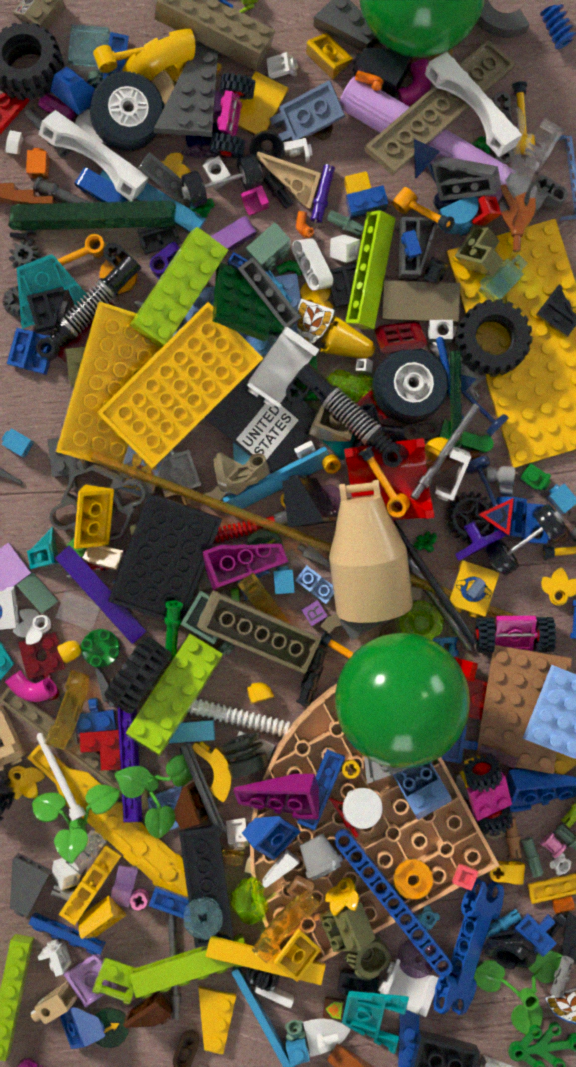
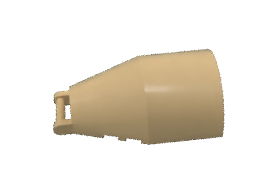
(368, 559)

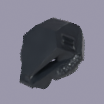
(511, 949)

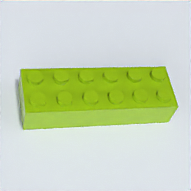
(179, 287)
(174, 695)

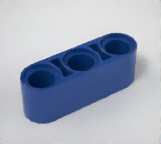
(98, 187)

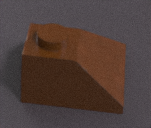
(189, 807)
(149, 1012)

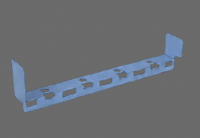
(573, 170)

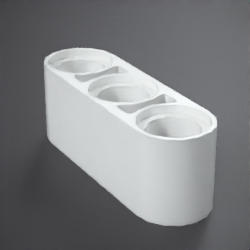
(312, 264)

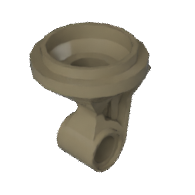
(235, 477)

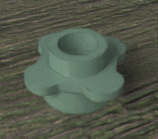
(295, 1025)

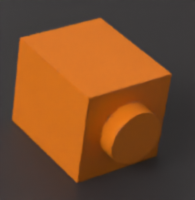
(37, 163)

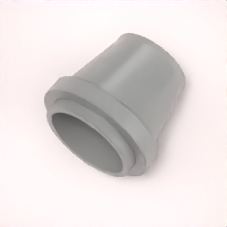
(319, 857)

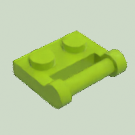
(117, 973)

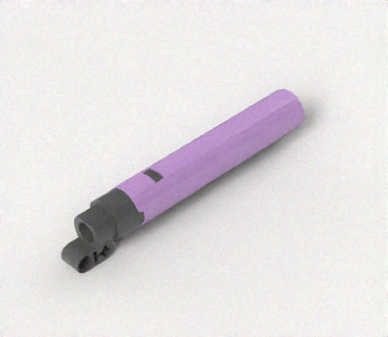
(380, 110)

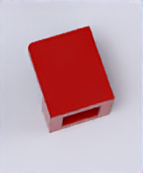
(487, 211)
(468, 667)

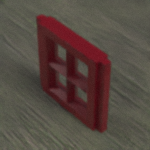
(384, 339)

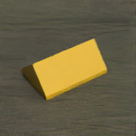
(93, 516)

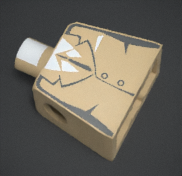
(54, 1003)

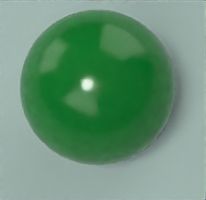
(421, 26)
(402, 700)

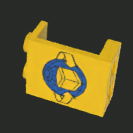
(467, 575)

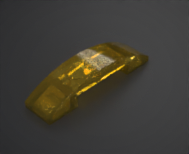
(260, 597)
(69, 711)
(283, 924)

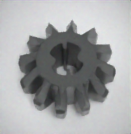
(18, 253)

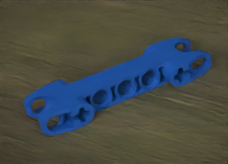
(477, 913)

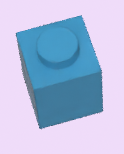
(17, 442)
(561, 498)
(283, 580)
(297, 1051)

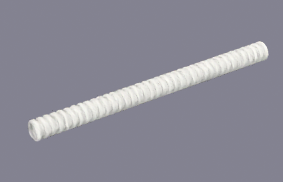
(240, 717)

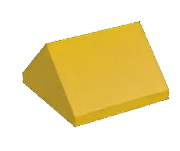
(328, 54)
(100, 918)
(297, 955)

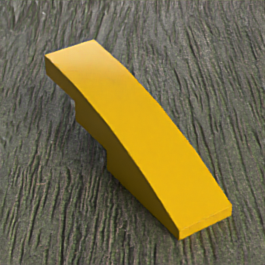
(90, 885)

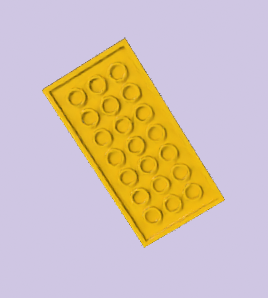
(109, 361)
(179, 386)

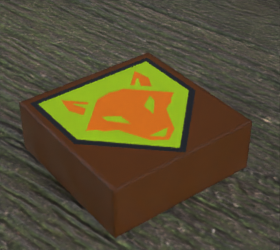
(333, 1008)

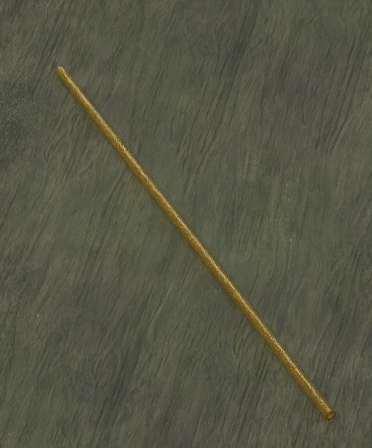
(250, 517)

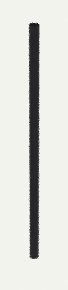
(437, 588)

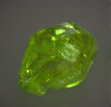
(353, 385)
(422, 620)
(241, 902)

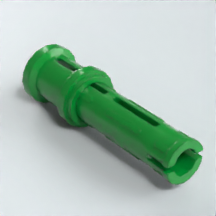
(172, 621)

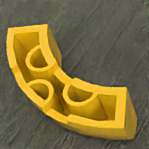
(162, 54)

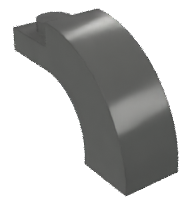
(502, 24)

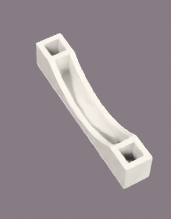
(449, 76)
(66, 134)

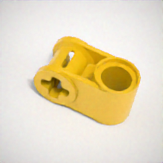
(510, 872)

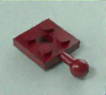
(53, 662)

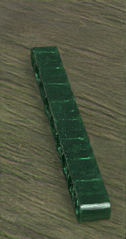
(92, 215)

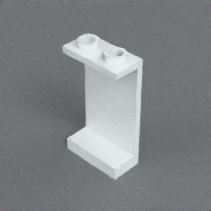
(280, 367)

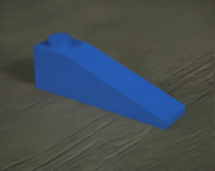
(536, 787)

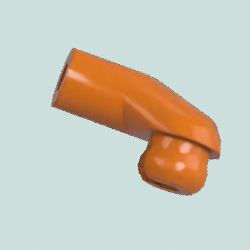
(367, 78)
(302, 227)

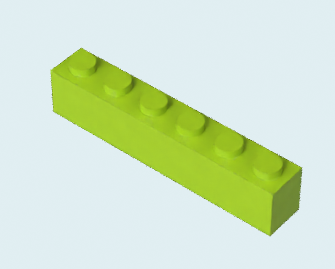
(370, 270)
(177, 970)
(12, 989)

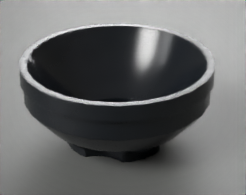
(277, 149)

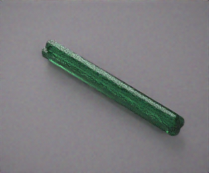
(455, 393)

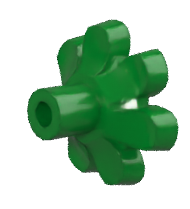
(481, 143)
(204, 210)
(425, 542)

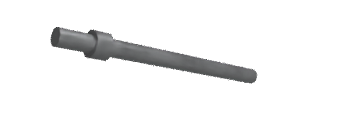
(424, 481)
(414, 570)
(175, 996)

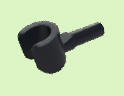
(24, 235)
(560, 922)

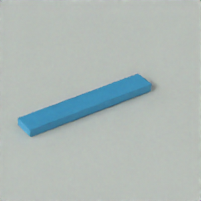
(184, 216)
(273, 481)
(261, 1016)

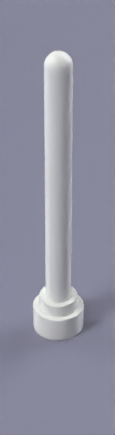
(76, 811)

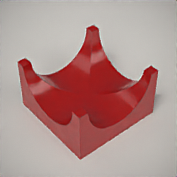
(401, 478)

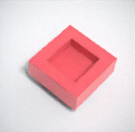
(465, 876)

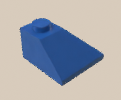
(72, 90)
(270, 835)
(81, 1028)

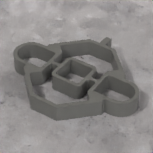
(118, 481)

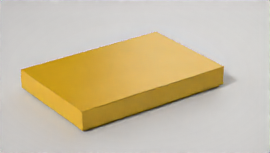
(265, 104)

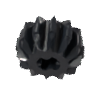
(262, 979)

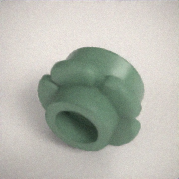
(95, 77)
(226, 647)

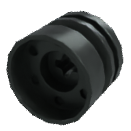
(245, 755)

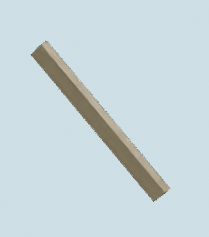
(42, 721)

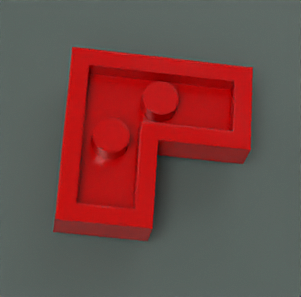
(107, 744)

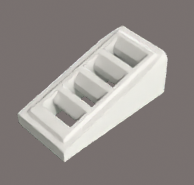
(282, 866)

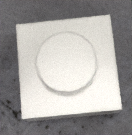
(305, 449)

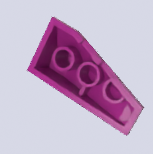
(235, 562)
(289, 794)

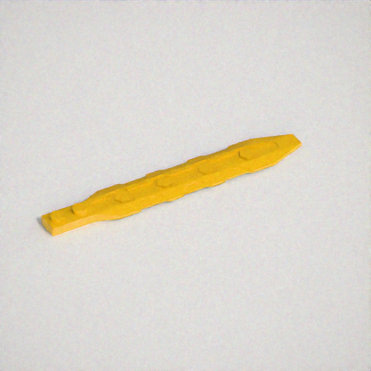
(130, 838)

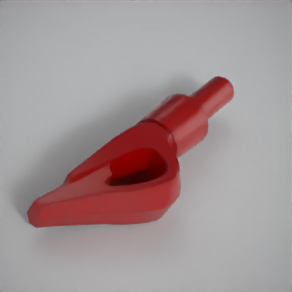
(335, 803)

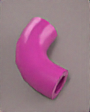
(419, 85)
(31, 691)

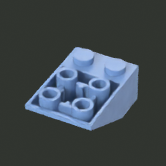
(423, 789)

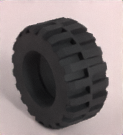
(38, 78)
(507, 317)
(138, 674)

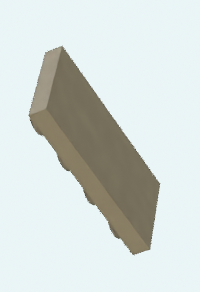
(420, 301)

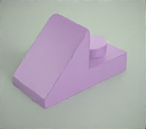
(124, 885)

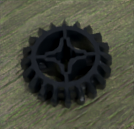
(462, 514)

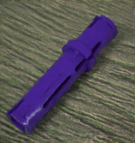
(320, 201)

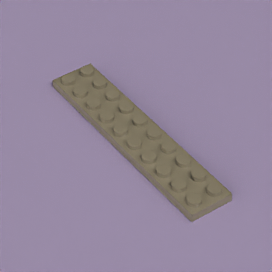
(436, 110)

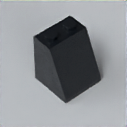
(386, 64)
(307, 502)

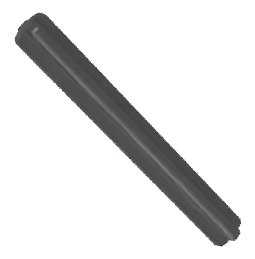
(202, 787)

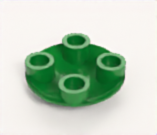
(100, 648)

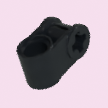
(435, 270)

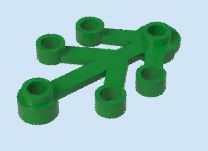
(542, 1047)

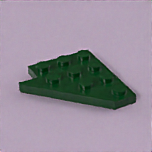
(240, 307)

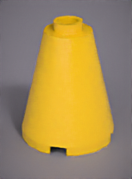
(346, 341)

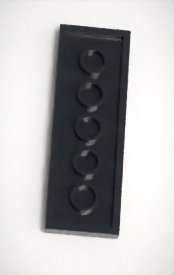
(206, 874)

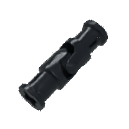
(310, 681)

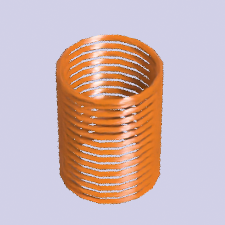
(563, 901)

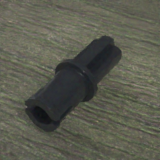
(278, 190)

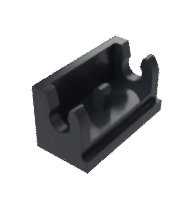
(157, 238)

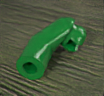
(289, 265)

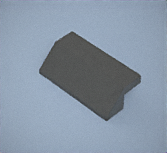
(269, 293)

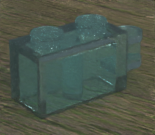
(503, 280)

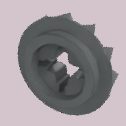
(8, 300)

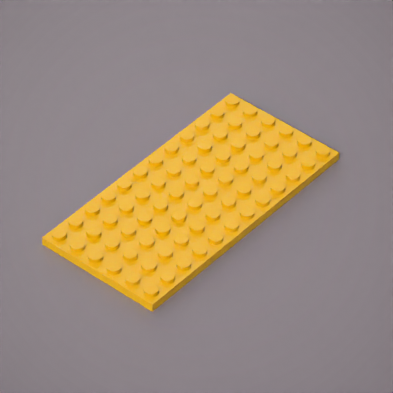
(542, 388)

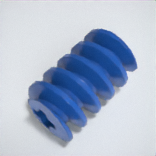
(557, 25)

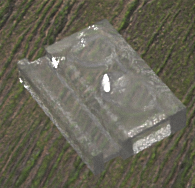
(78, 611)

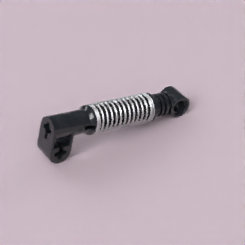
(105, 290)
(348, 412)

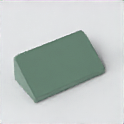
(37, 593)

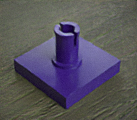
(478, 541)

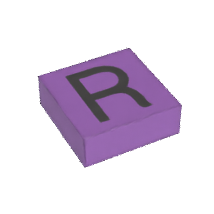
(314, 613)

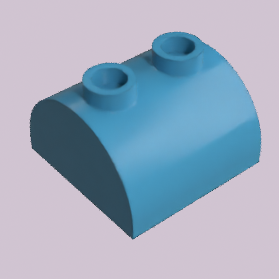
(463, 214)

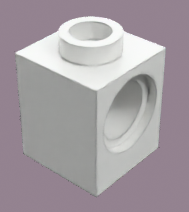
(213, 163)
(433, 334)

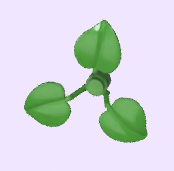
(137, 778)
(73, 841)
(491, 974)

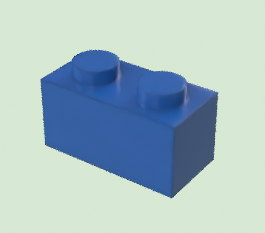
(411, 244)
(236, 260)

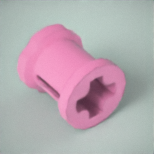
(553, 845)
(145, 898)

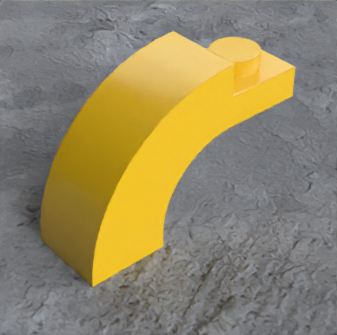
(222, 778)

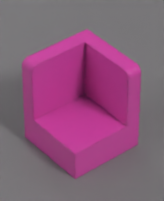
(255, 200)

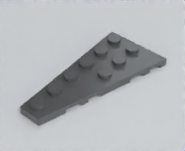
(193, 97)

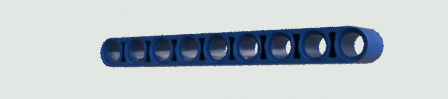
(396, 911)

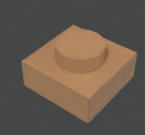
(299, 885)

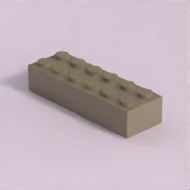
(219, 28)
(258, 632)

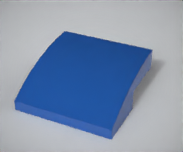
(24, 352)

